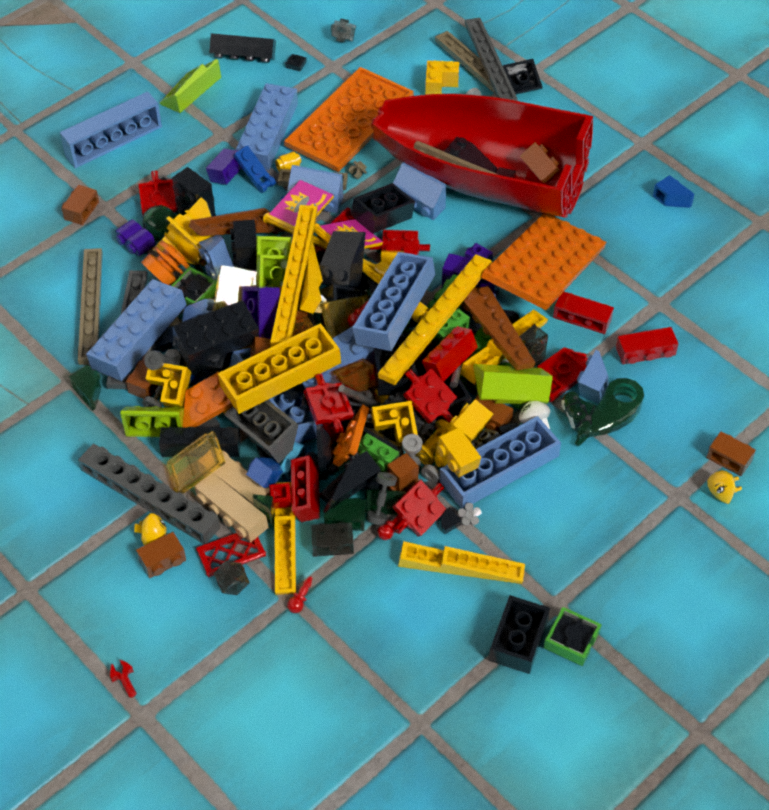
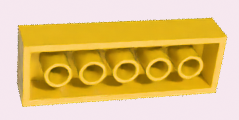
(279, 368)

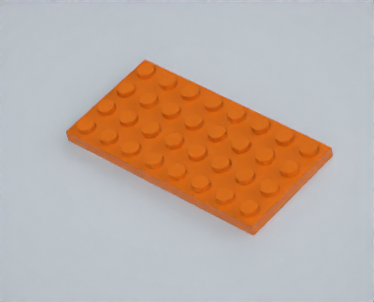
(344, 120)
(544, 260)

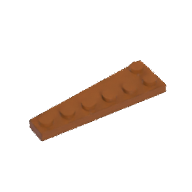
(223, 223)
(495, 323)

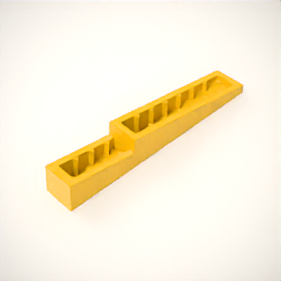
(310, 292)
(491, 354)
(285, 550)
(460, 563)

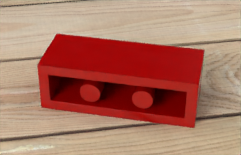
(583, 312)
(646, 345)
(451, 352)
(305, 489)

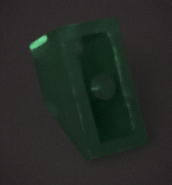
(87, 385)
(348, 511)

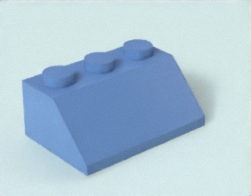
(324, 180)
(422, 188)

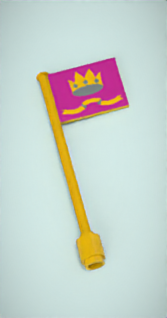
(286, 213)
(371, 240)

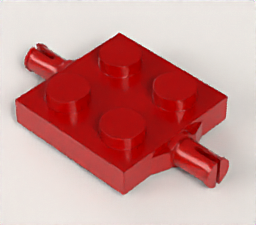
(157, 193)
(402, 241)
(430, 395)
(328, 403)
(419, 508)

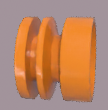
(165, 263)

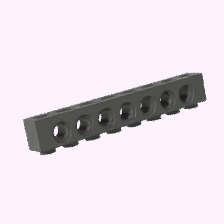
(92, 464)

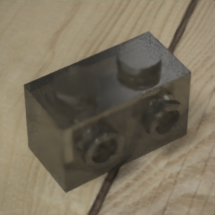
(536, 343)
(332, 539)

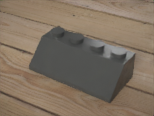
(266, 428)

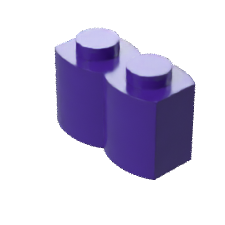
(135, 238)

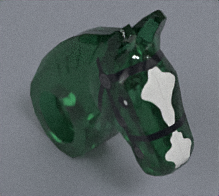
(607, 416)

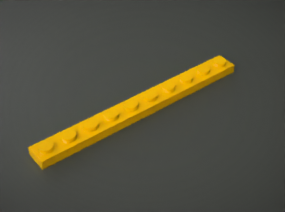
(294, 274)
(433, 320)

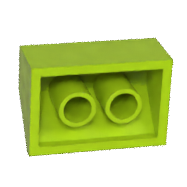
(148, 420)

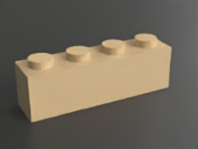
(235, 476)
(231, 507)

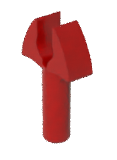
(115, 675)

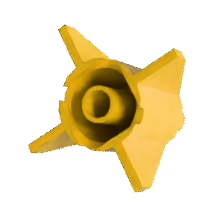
(184, 237)

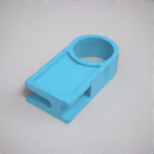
(298, 450)

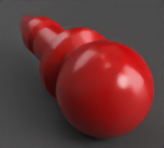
(352, 318)
(387, 530)
(296, 603)

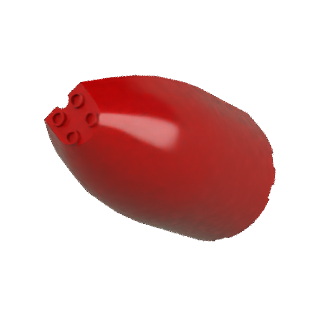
(502, 133)

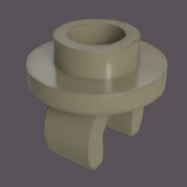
(359, 167)

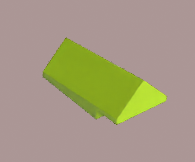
(192, 86)
(272, 260)
(511, 386)

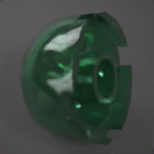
(156, 222)

